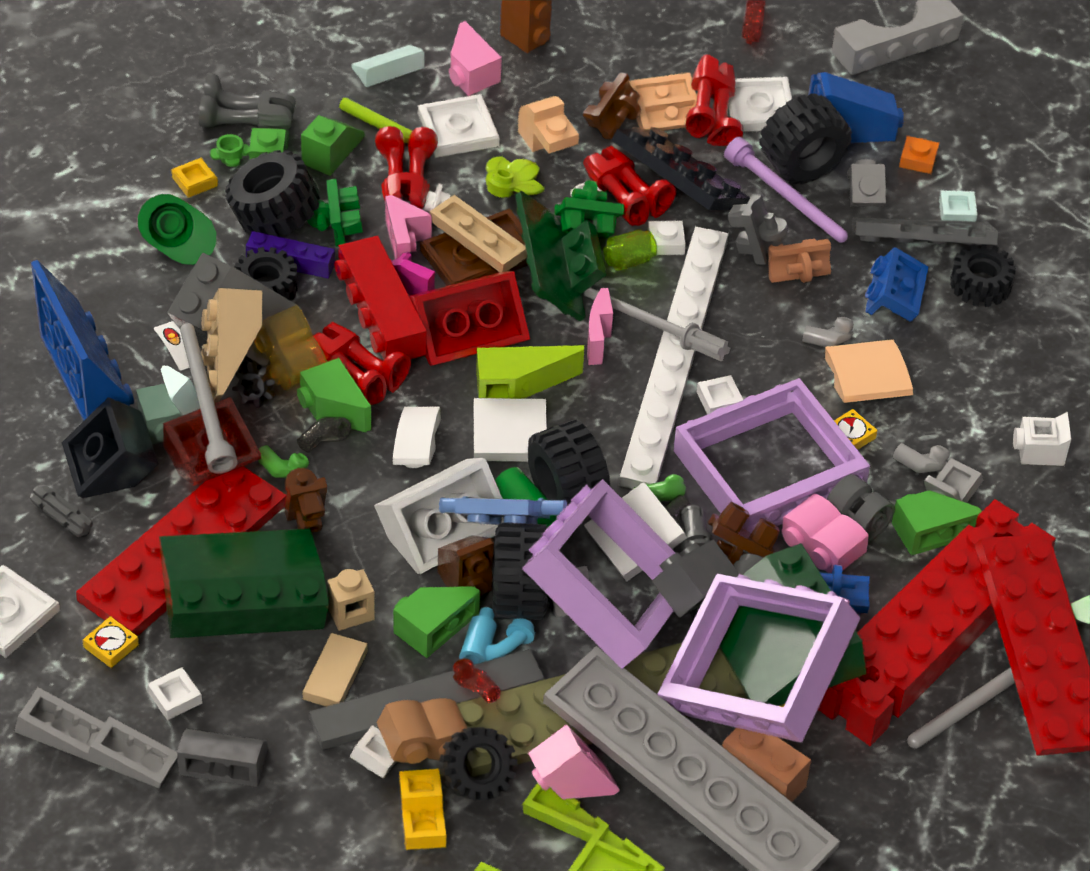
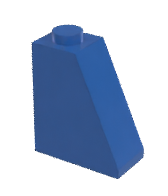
(868, 111)

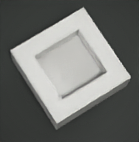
(668, 237)
(718, 393)
(174, 693)
(373, 753)

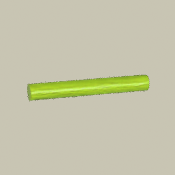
(371, 117)

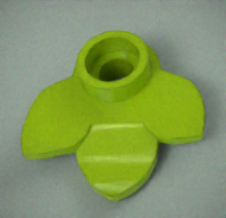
(510, 177)

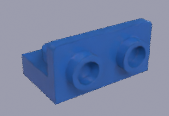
(897, 284)

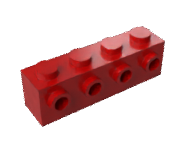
(380, 298)

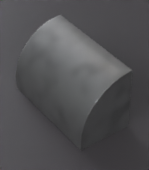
(221, 757)

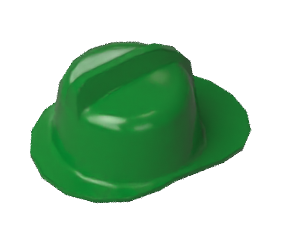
(176, 228)

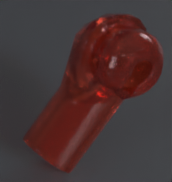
(475, 680)

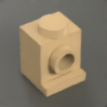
(346, 589)

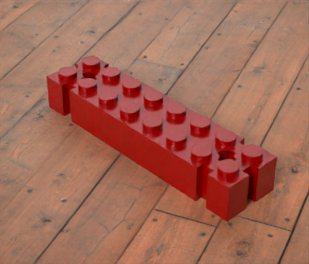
(922, 629)

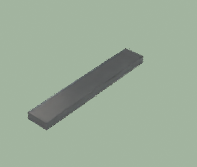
(353, 718)

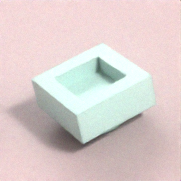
(958, 205)

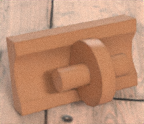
(799, 260)

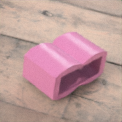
(825, 533)

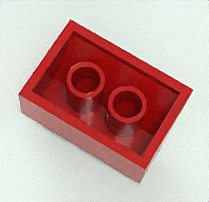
(471, 316)

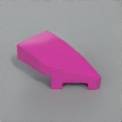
(413, 276)

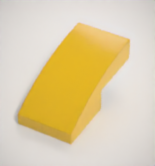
(422, 809)

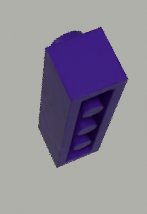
(308, 257)

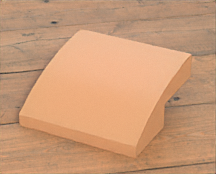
(664, 101)
(868, 371)

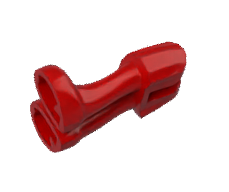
(717, 84)
(421, 146)
(614, 169)
(380, 374)

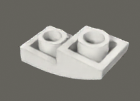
(416, 436)

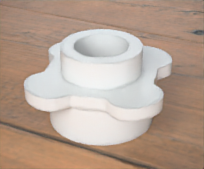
(435, 199)

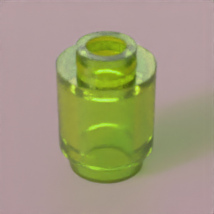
(630, 249)

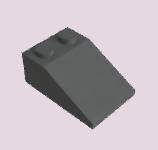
(202, 284)

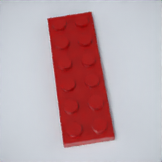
(133, 583)
(1040, 639)

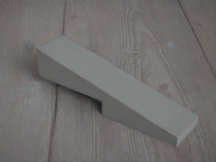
(105, 744)

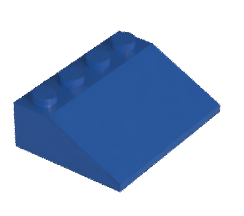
(75, 346)

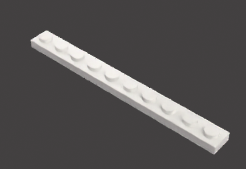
(672, 362)

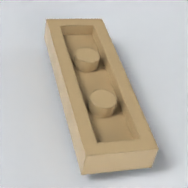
(478, 234)

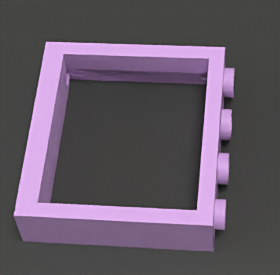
(755, 412)
(578, 595)
(706, 634)

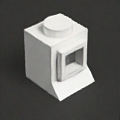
(1043, 440)

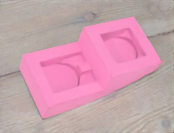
(599, 326)

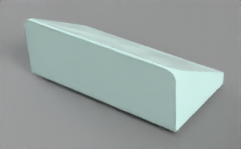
(389, 65)
(180, 390)

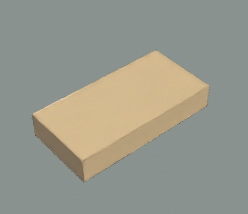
(335, 670)

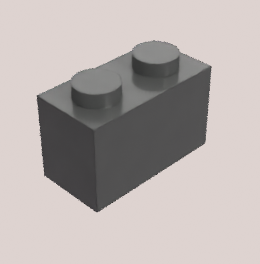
(690, 574)

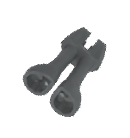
(265, 109)

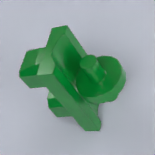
(590, 205)
(332, 214)

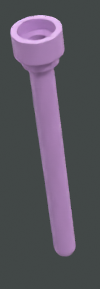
(740, 153)

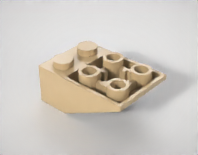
(231, 327)

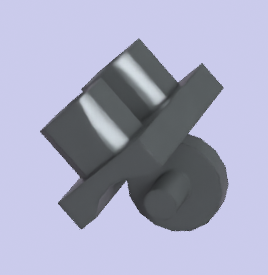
(760, 228)

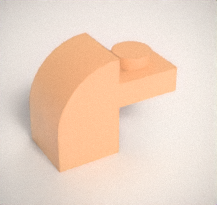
(546, 126)

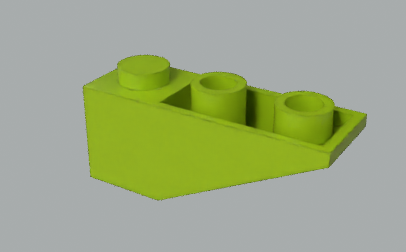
(525, 370)

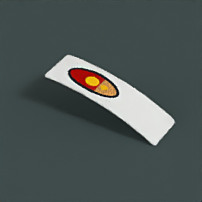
(172, 338)

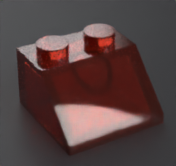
(187, 441)

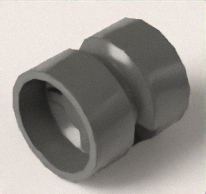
(855, 499)

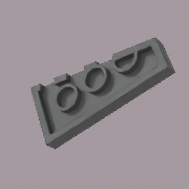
(921, 229)

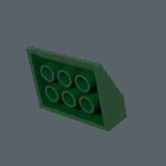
(243, 583)
(771, 647)

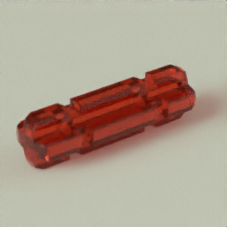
(753, 20)

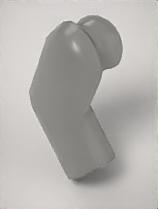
(832, 337)
(922, 462)

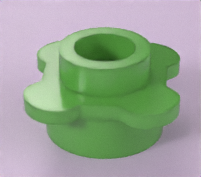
(229, 150)

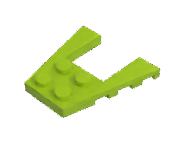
(604, 848)

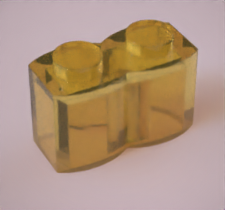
(289, 346)

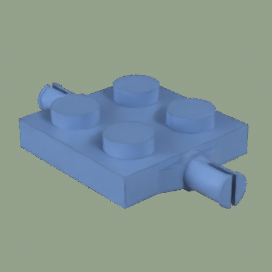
(492, 510)

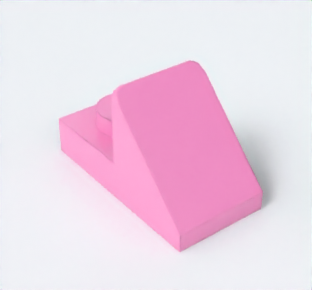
(406, 225)

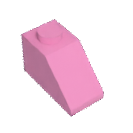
(473, 61)
(571, 767)

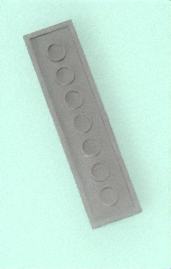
(688, 768)

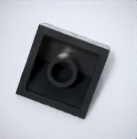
(109, 450)

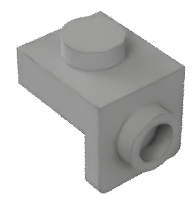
(867, 183)
(955, 481)

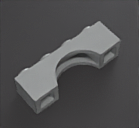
(866, 46)

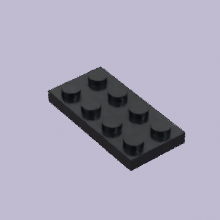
(678, 167)

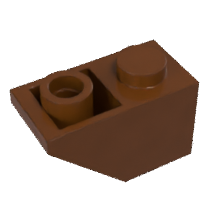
(467, 563)

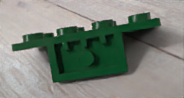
(558, 261)

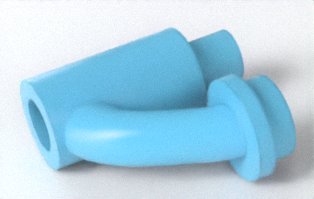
(481, 633)

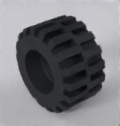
(805, 138)
(273, 193)
(566, 460)
(513, 589)

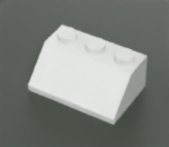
(414, 516)

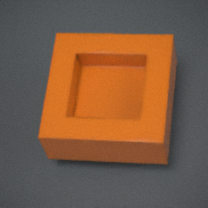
(919, 154)

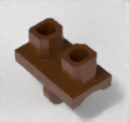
(616, 105)
(305, 499)
(729, 527)

